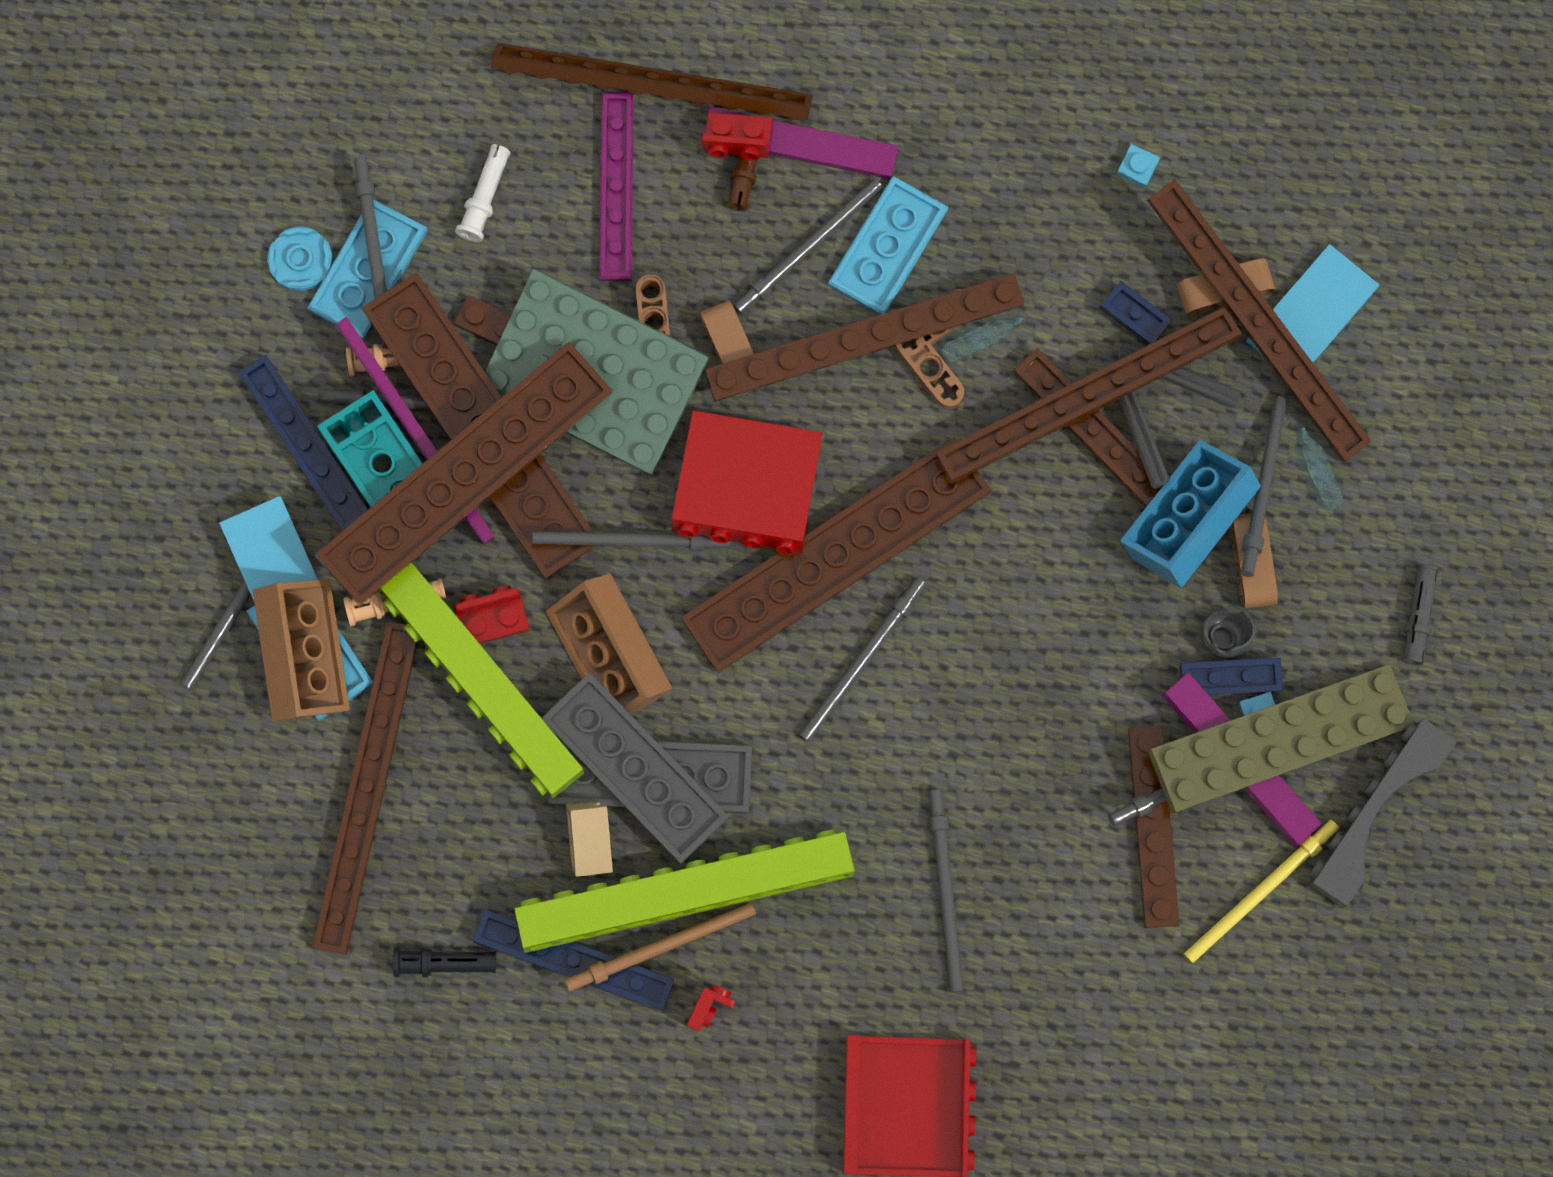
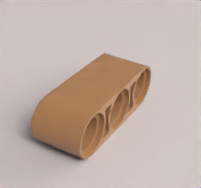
(1199, 295)
(652, 307)
(726, 333)
(1262, 587)

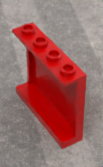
(746, 482)
(908, 1106)

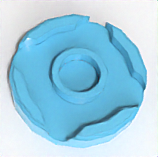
(302, 268)

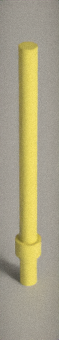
(1308, 848)

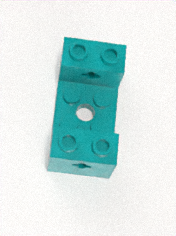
(360, 436)

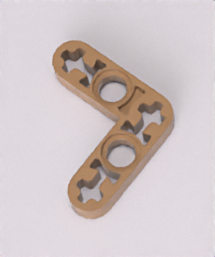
(924, 352)

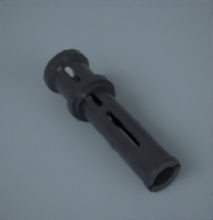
(426, 962)

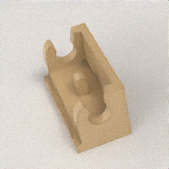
(589, 838)

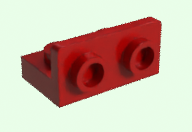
(737, 136)
(493, 615)
(703, 1011)

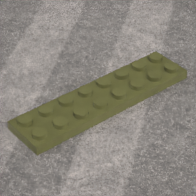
(1280, 738)

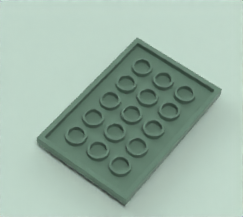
(643, 366)

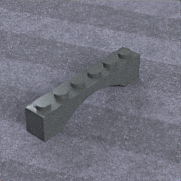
(1344, 868)

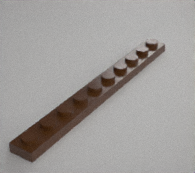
(654, 81)
(1258, 320)
(864, 337)
(1088, 394)
(366, 791)

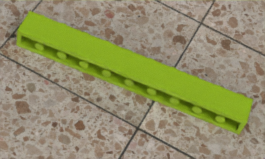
(482, 681)
(684, 891)

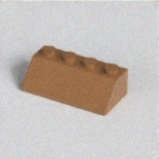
(609, 643)
(301, 649)

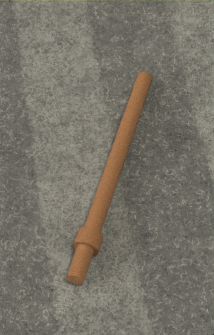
(600, 971)

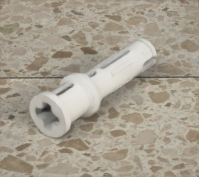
(479, 206)

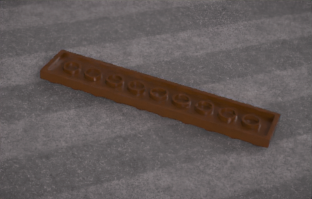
(460, 393)
(463, 474)
(831, 559)

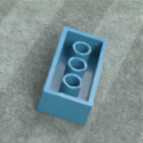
(1190, 513)

